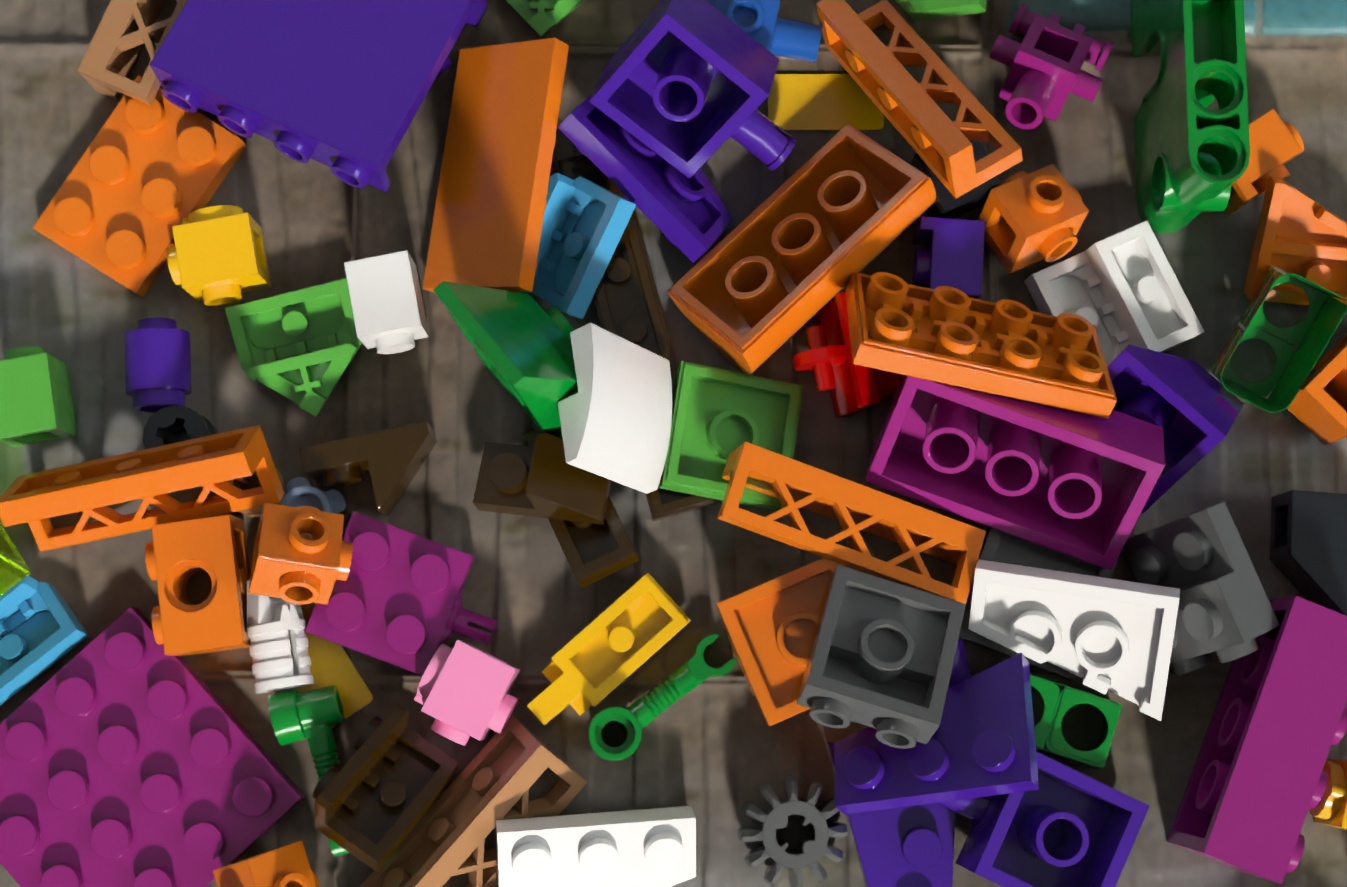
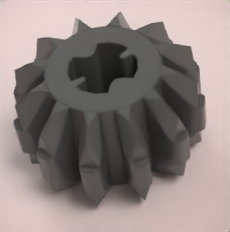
(810, 846)

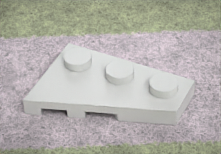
(1091, 626)
(598, 849)

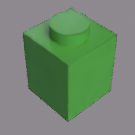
(34, 398)

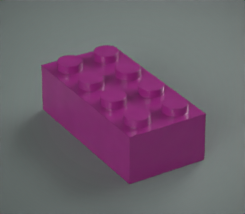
(1020, 465)
(1269, 745)

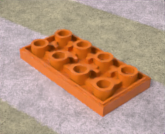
(497, 165)
(977, 344)

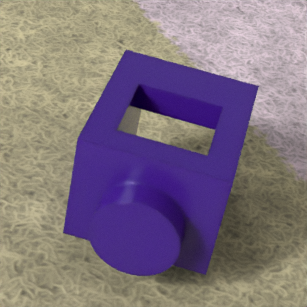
(950, 254)

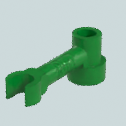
(646, 709)
(310, 718)

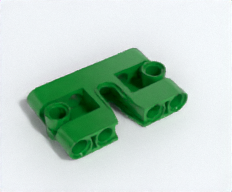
(1182, 148)

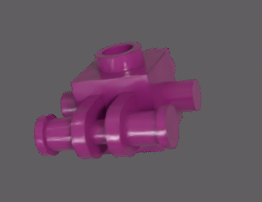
(1046, 67)

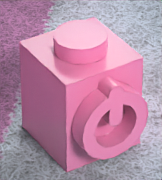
(467, 692)

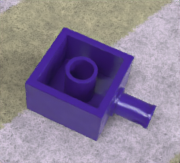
(691, 85)
(1051, 836)

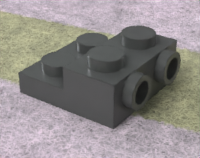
(1219, 588)
(881, 658)

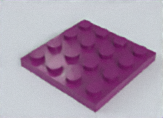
(131, 773)

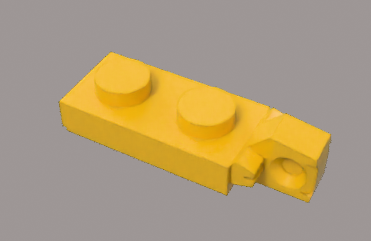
(609, 650)

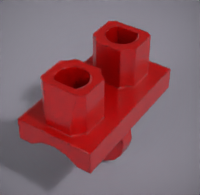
(830, 357)

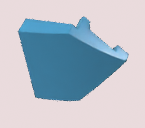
(577, 241)
(34, 633)

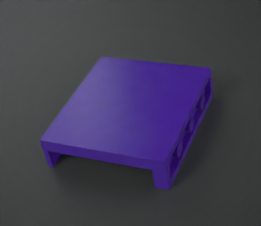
(313, 73)

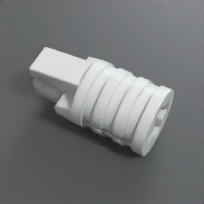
(277, 644)

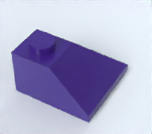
(1179, 398)

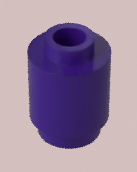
(157, 364)

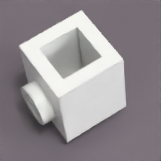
(387, 302)

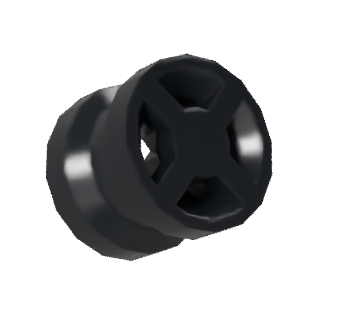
(169, 420)

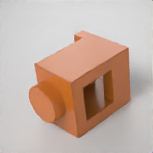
(1271, 147)

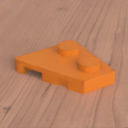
(1298, 238)

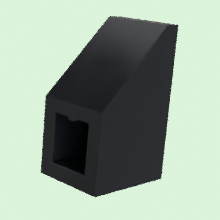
(1311, 544)

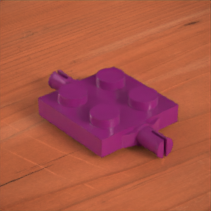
(398, 597)

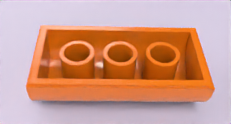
(801, 247)

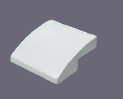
(1122, 290)
(621, 410)

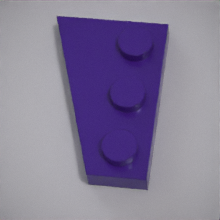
(679, 206)
(976, 752)
(904, 844)

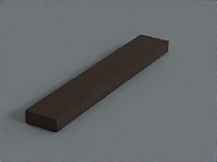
(631, 309)

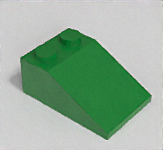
(520, 346)

